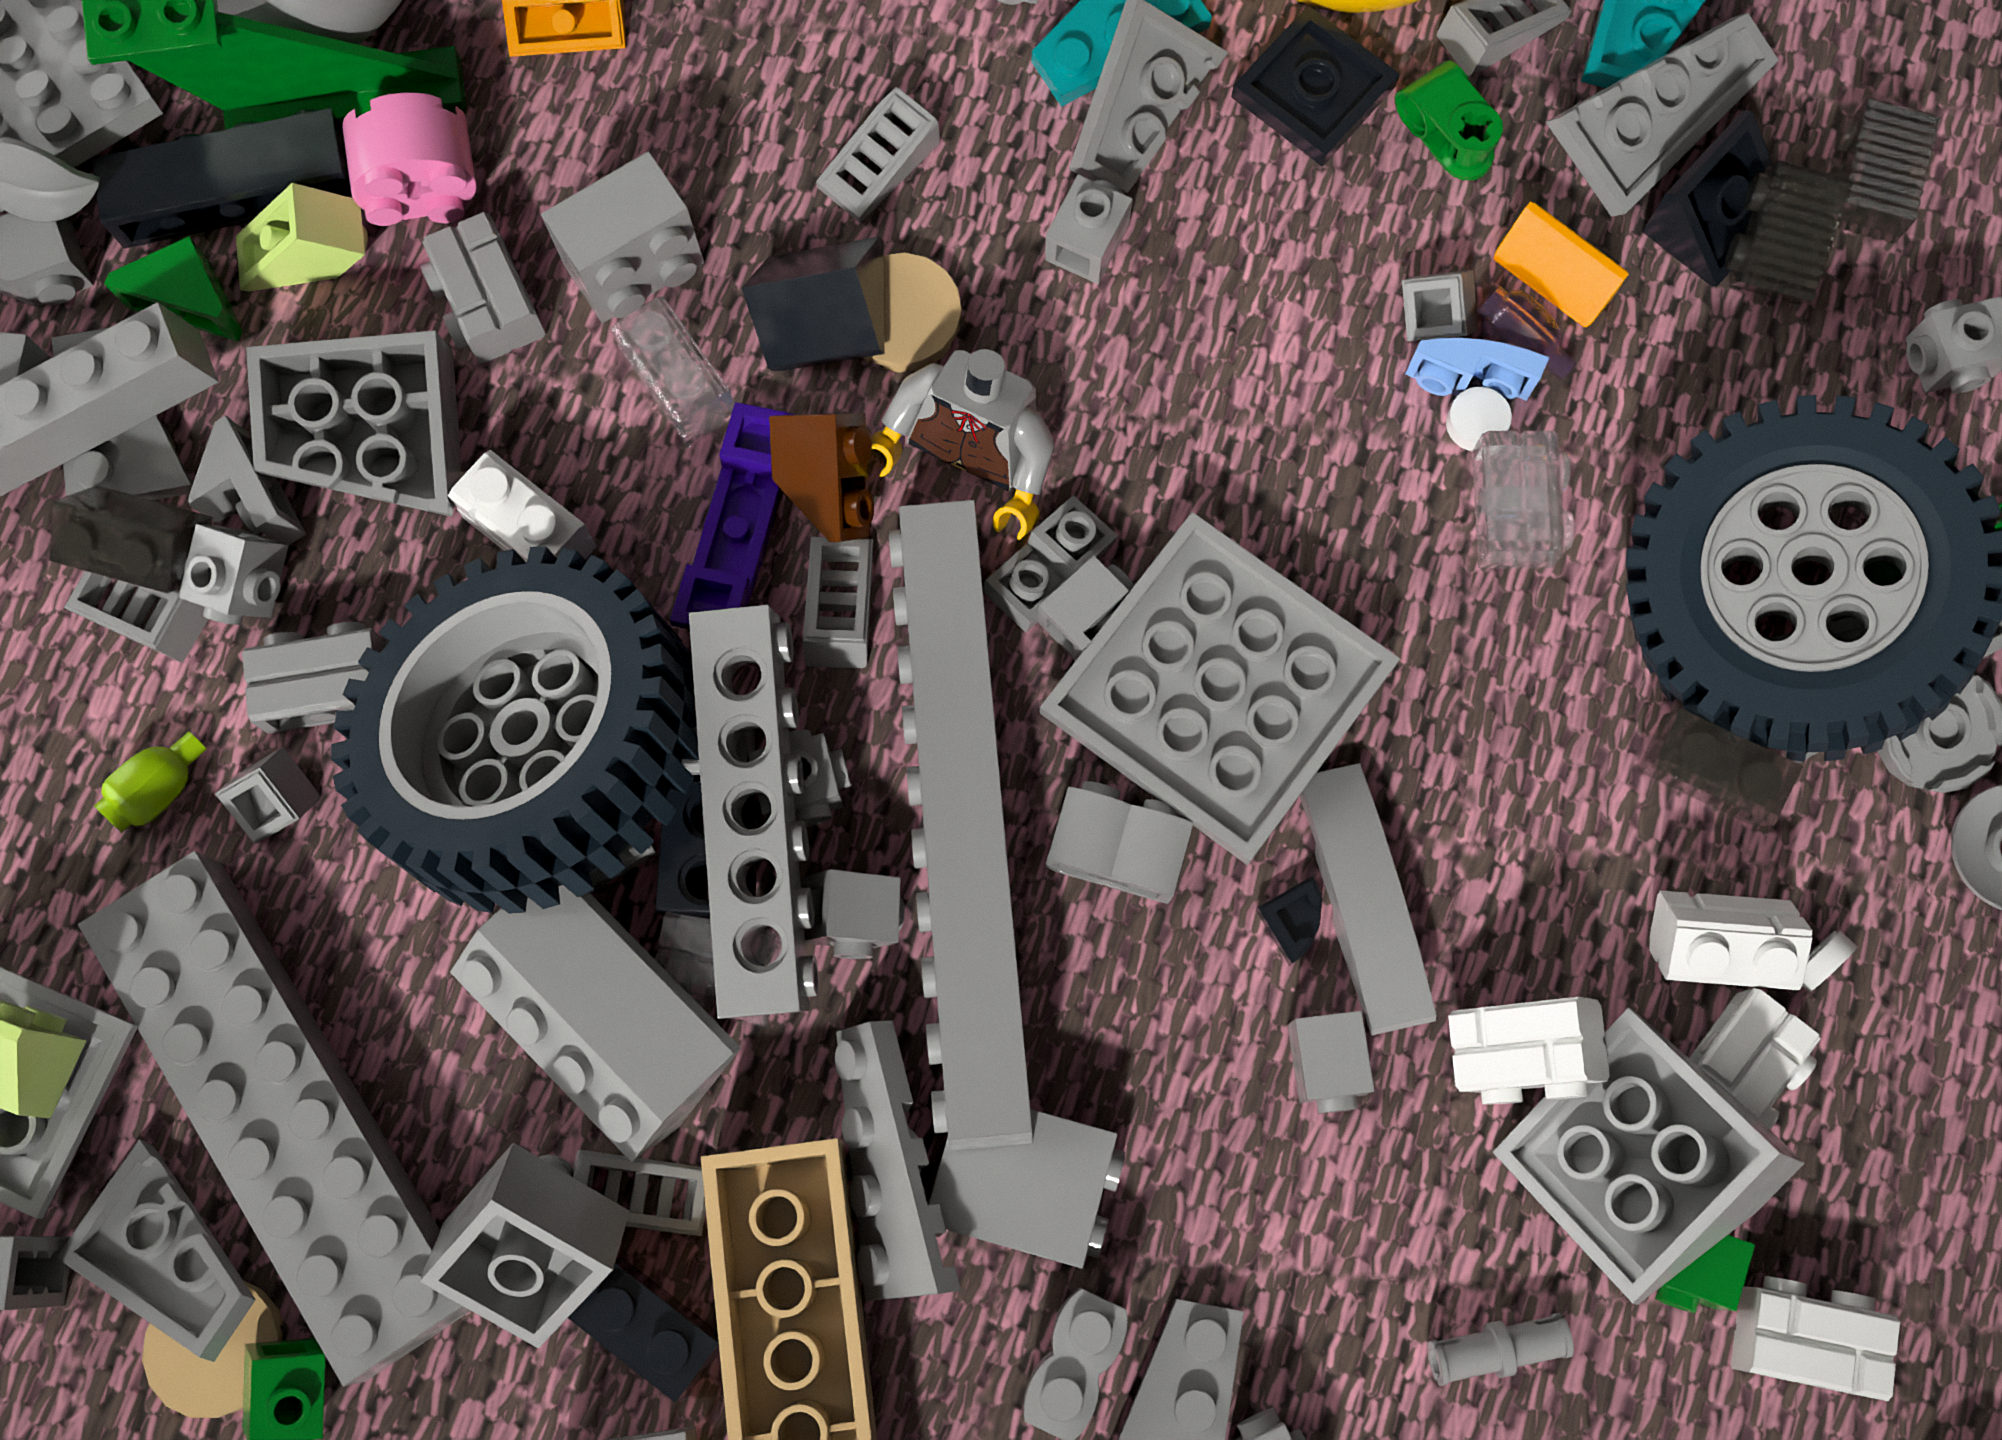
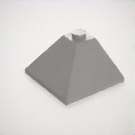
(39, 1149)
(1648, 1161)

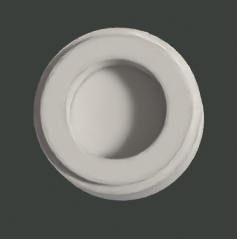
(1475, 413)
(1827, 958)

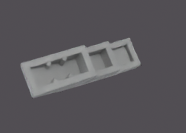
(1367, 901)

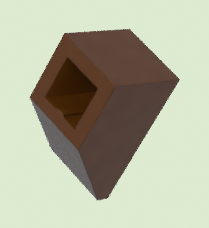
(825, 470)

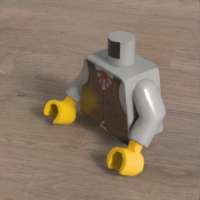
(977, 421)

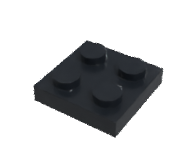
(1315, 85)

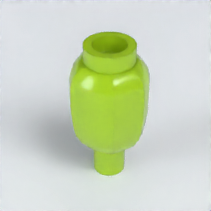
(148, 783)

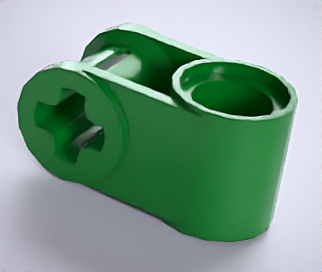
(1451, 118)

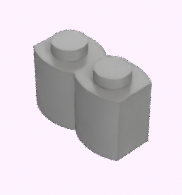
(1119, 842)
(1066, 1380)

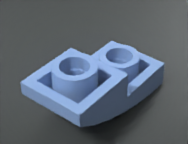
(1450, 364)

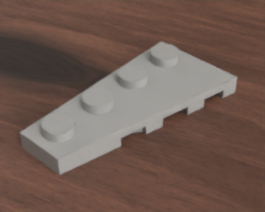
(1188, 1376)

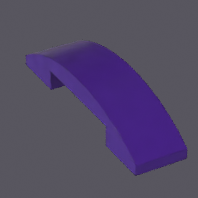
(736, 522)

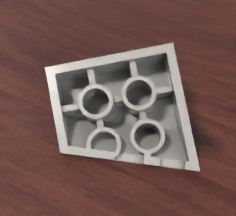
(359, 416)

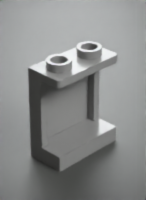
(1033, 1194)

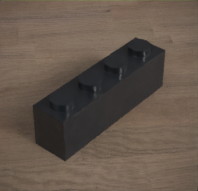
(217, 176)

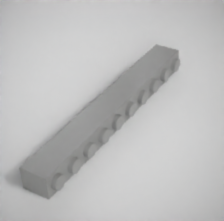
(962, 833)

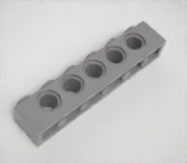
(719, 647)

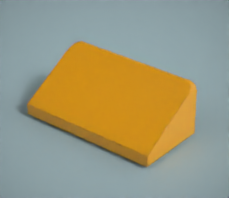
(563, 26)
(1560, 265)

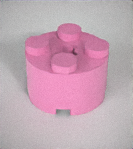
(409, 159)

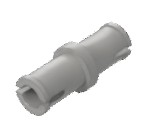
(1500, 1349)

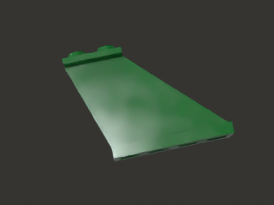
(260, 67)

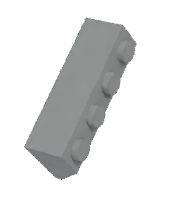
(597, 1016)

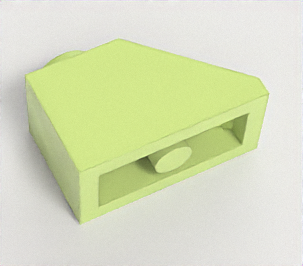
(300, 239)

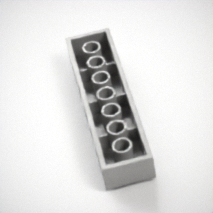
(275, 1113)

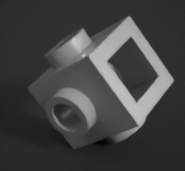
(1957, 345)
(232, 573)
(826, 776)

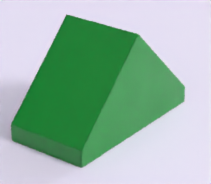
(180, 281)

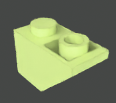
(34, 1059)

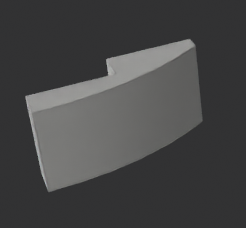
(1047, 561)

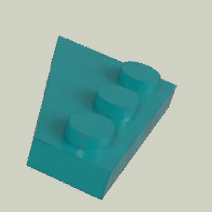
(1634, 35)
(1078, 46)

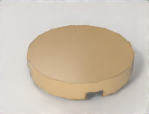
(919, 313)
(202, 1386)

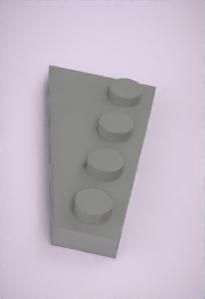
(1654, 116)
(886, 1192)

